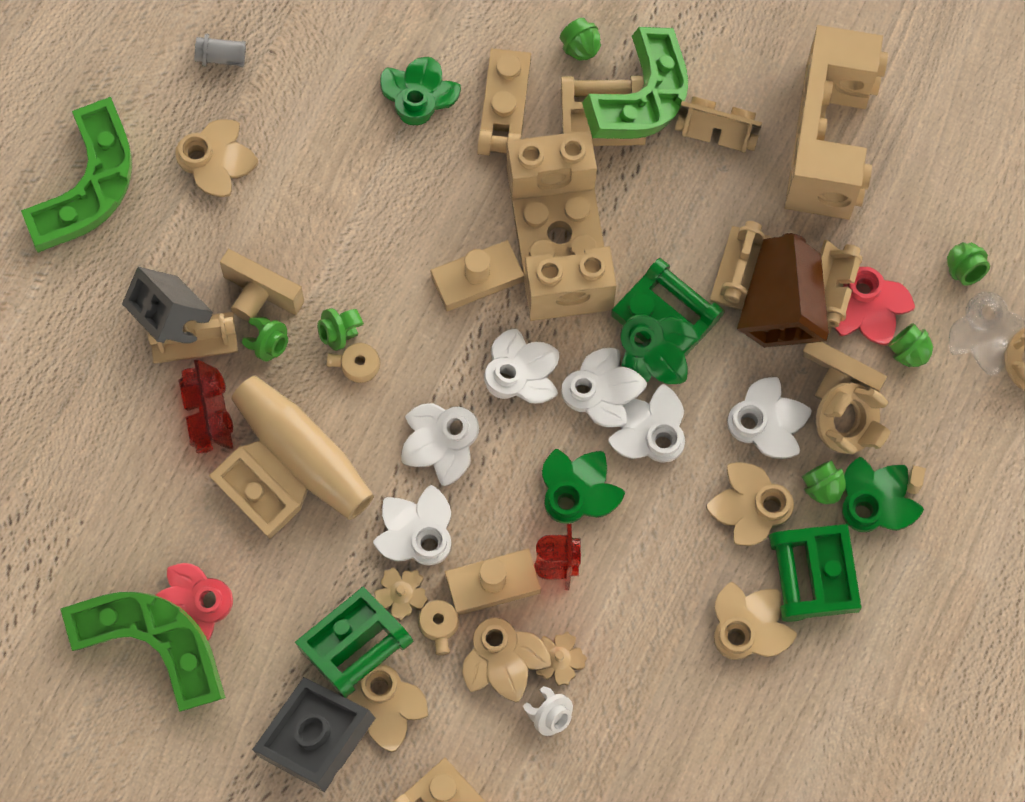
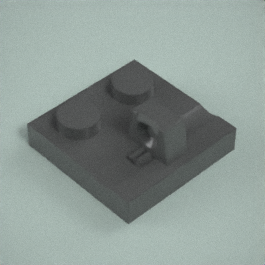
(314, 734)

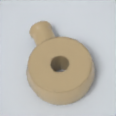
(349, 358)
(438, 632)

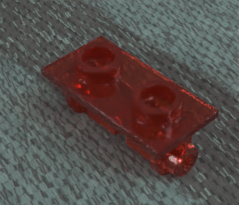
(204, 389)
(558, 557)

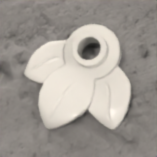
(525, 364)
(609, 386)
(774, 418)
(649, 422)
(436, 445)
(412, 524)

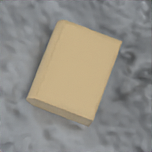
(915, 479)

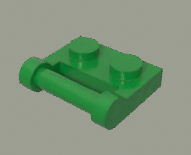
(644, 301)
(829, 567)
(345, 633)

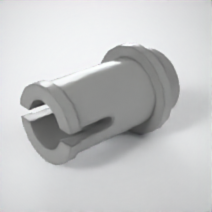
(219, 51)

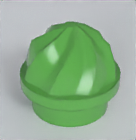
(581, 39)
(968, 263)
(912, 346)
(825, 483)

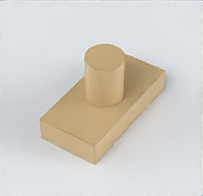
(477, 275)
(258, 286)
(841, 369)
(493, 582)

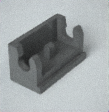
(164, 305)

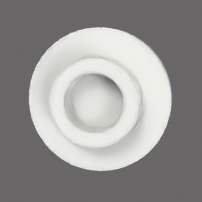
(552, 715)

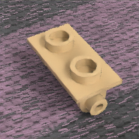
(704, 118)
(738, 265)
(838, 269)
(213, 339)

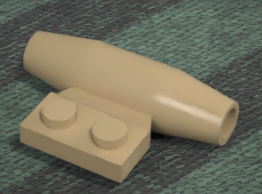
(289, 459)

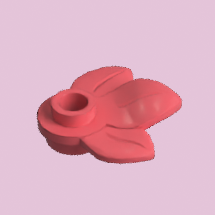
(876, 311)
(188, 590)

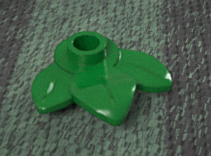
(418, 90)
(662, 352)
(582, 483)
(882, 494)

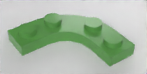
(658, 100)
(98, 190)
(161, 626)

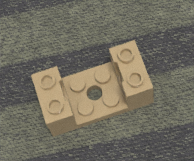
(843, 71)
(550, 189)

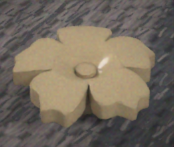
(401, 594)
(562, 658)

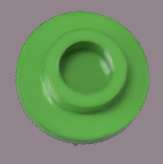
(337, 328)
(271, 338)

